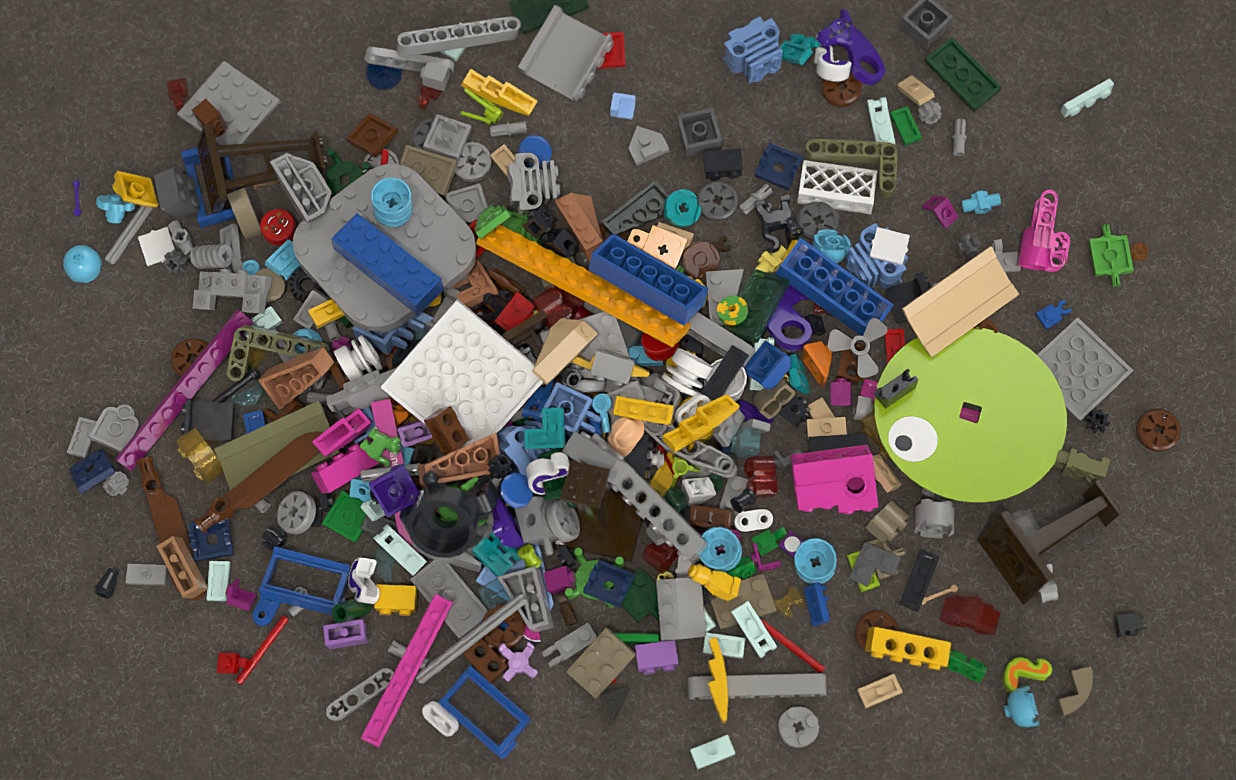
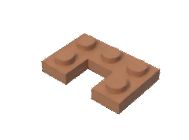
(480, 285)

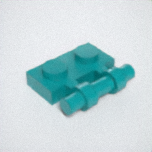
(798, 49)
(493, 558)

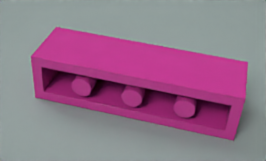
(342, 468)

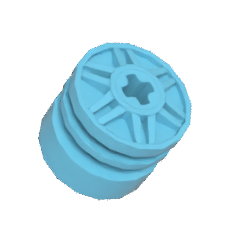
(391, 193)
(719, 538)
(811, 551)

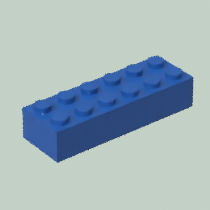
(387, 264)
(648, 279)
(833, 287)

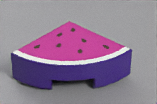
(531, 636)

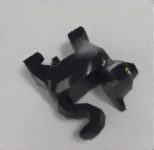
(776, 220)

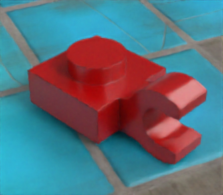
(230, 662)

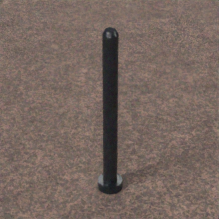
(238, 385)

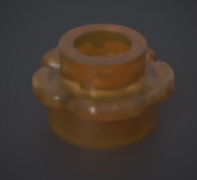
(1139, 247)

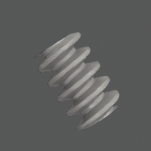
(211, 256)

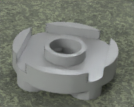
(787, 731)

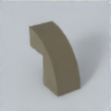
(244, 213)
(1081, 683)

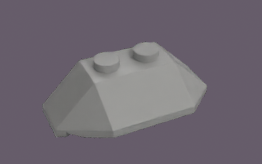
(302, 185)

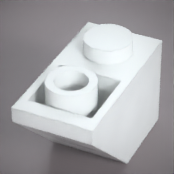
(698, 490)

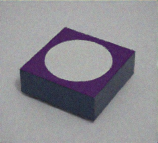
(790, 544)

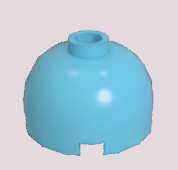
(831, 244)
(82, 264)
(1022, 707)

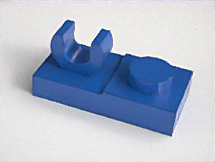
(816, 604)

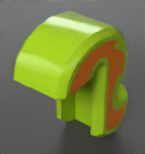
(1024, 668)

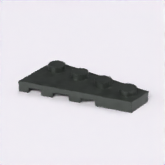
(639, 210)

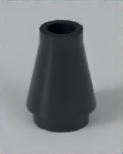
(570, 377)
(106, 585)

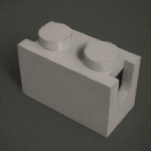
(612, 367)

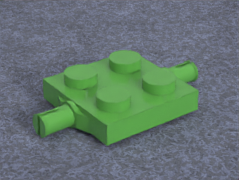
(1110, 255)

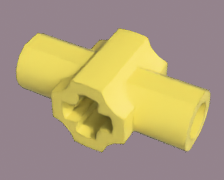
(771, 261)

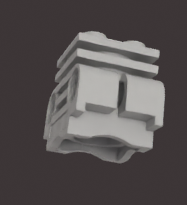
(532, 182)

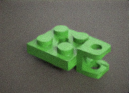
(490, 219)

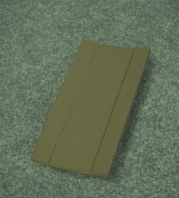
(255, 448)

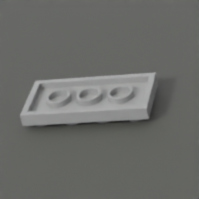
(442, 580)

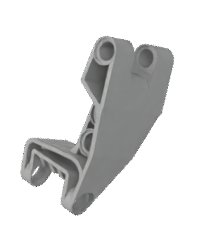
(706, 457)

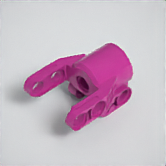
(1040, 241)

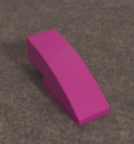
(342, 433)

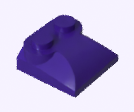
(394, 490)
(505, 526)

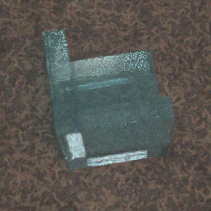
(493, 594)

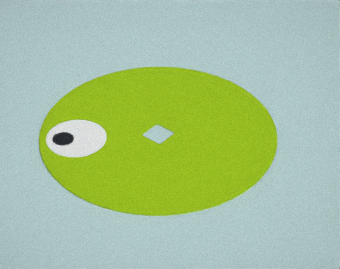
(964, 460)

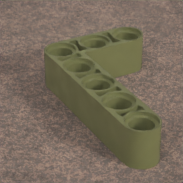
(859, 147)
(272, 345)

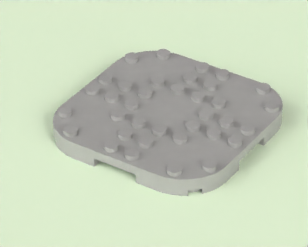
(431, 236)

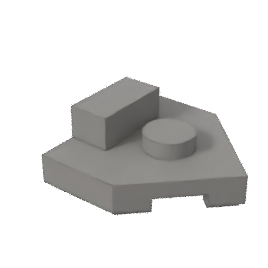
(646, 145)

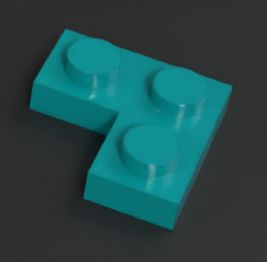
(798, 377)
(552, 433)

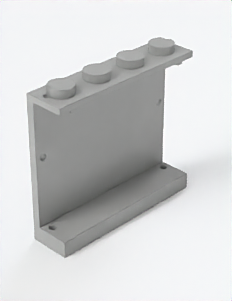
(565, 54)

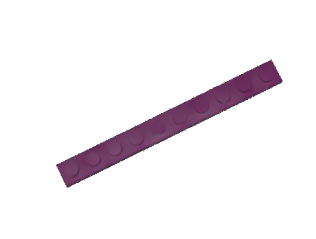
(183, 390)

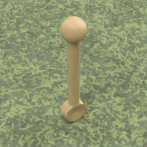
(953, 588)

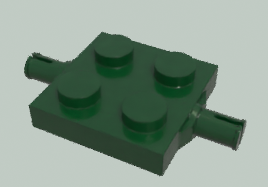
(642, 598)

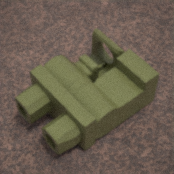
(1079, 465)

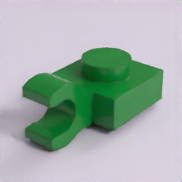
(767, 542)

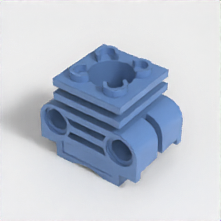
(754, 49)
(870, 269)
(512, 444)

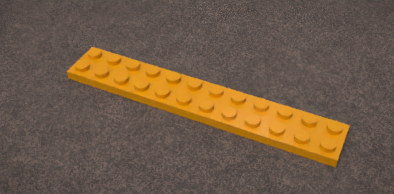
(582, 284)

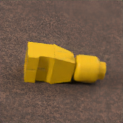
(715, 582)

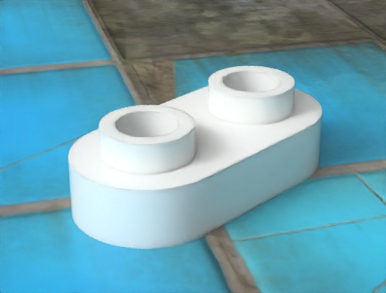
(690, 407)
(753, 520)
(440, 718)

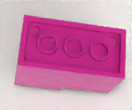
(835, 478)

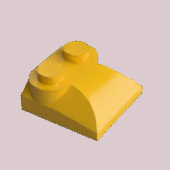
(135, 189)

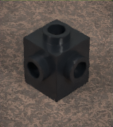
(538, 221)
(800, 415)

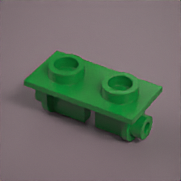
(744, 569)
(973, 670)

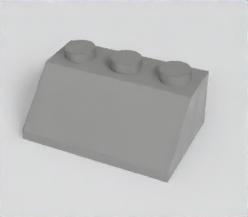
(680, 608)

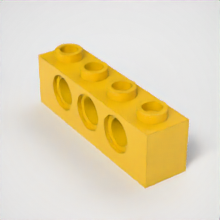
(938, 649)

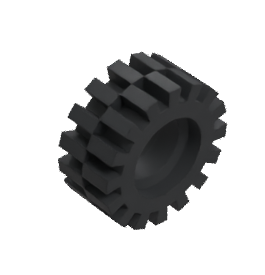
(295, 285)

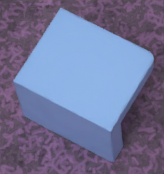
(622, 106)
(419, 321)

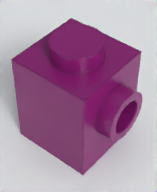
(841, 392)
(559, 579)

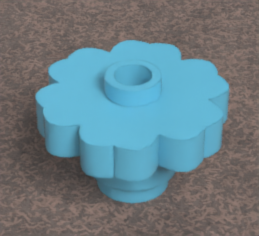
(114, 207)

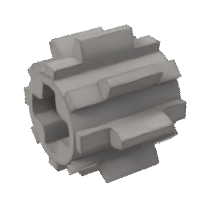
(929, 112)
(116, 484)

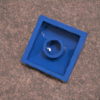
(768, 365)

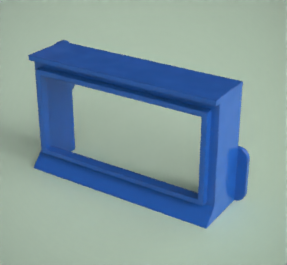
(190, 159)
(299, 599)
(509, 743)

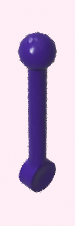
(77, 212)

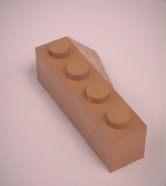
(581, 221)
(292, 377)
(464, 462)

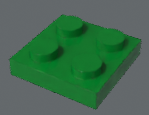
(346, 517)

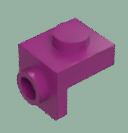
(239, 597)

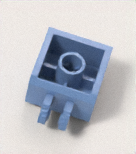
(385, 341)
(579, 408)

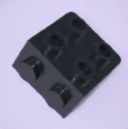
(906, 293)

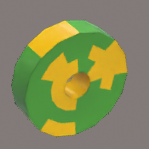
(735, 317)

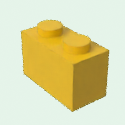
(397, 599)

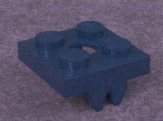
(773, 155)
(102, 469)
(202, 550)
(605, 572)

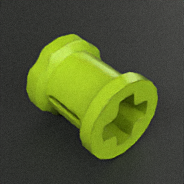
(529, 557)

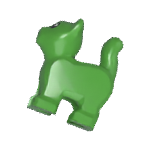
(380, 442)

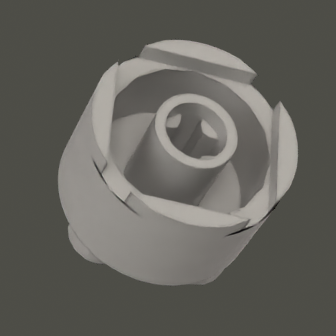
(934, 518)

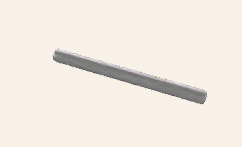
(471, 638)

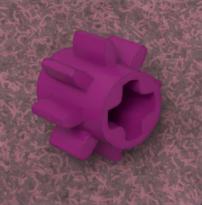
(339, 343)

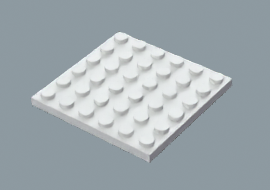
(465, 368)

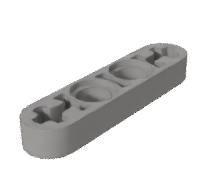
(359, 692)

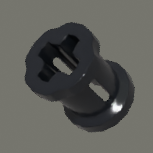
(743, 500)

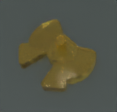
(783, 604)

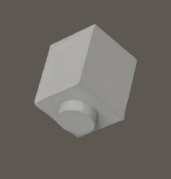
(435, 75)

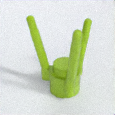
(492, 112)
(681, 468)

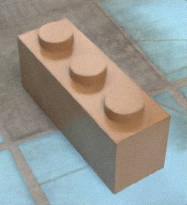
(182, 567)

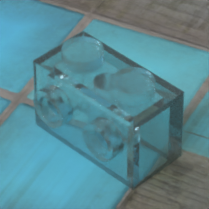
(746, 443)

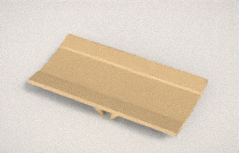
(959, 302)

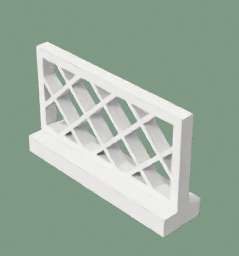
(848, 202)

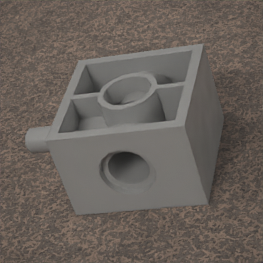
(534, 524)

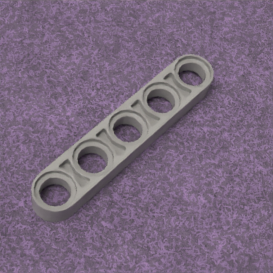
(384, 56)

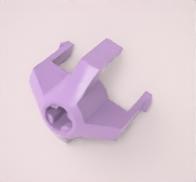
(518, 662)

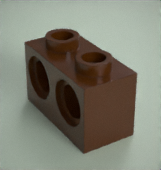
(206, 113)
(849, 362)
(446, 430)
(711, 517)
(482, 664)

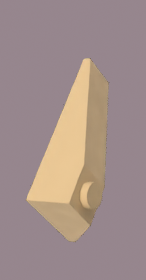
(563, 344)

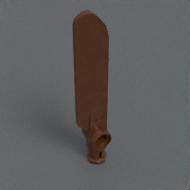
(262, 480)
(163, 509)

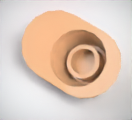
(625, 435)

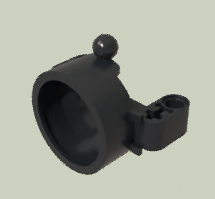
(442, 537)

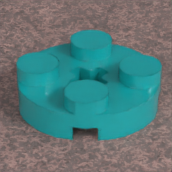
(672, 210)

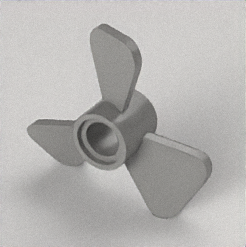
(839, 342)

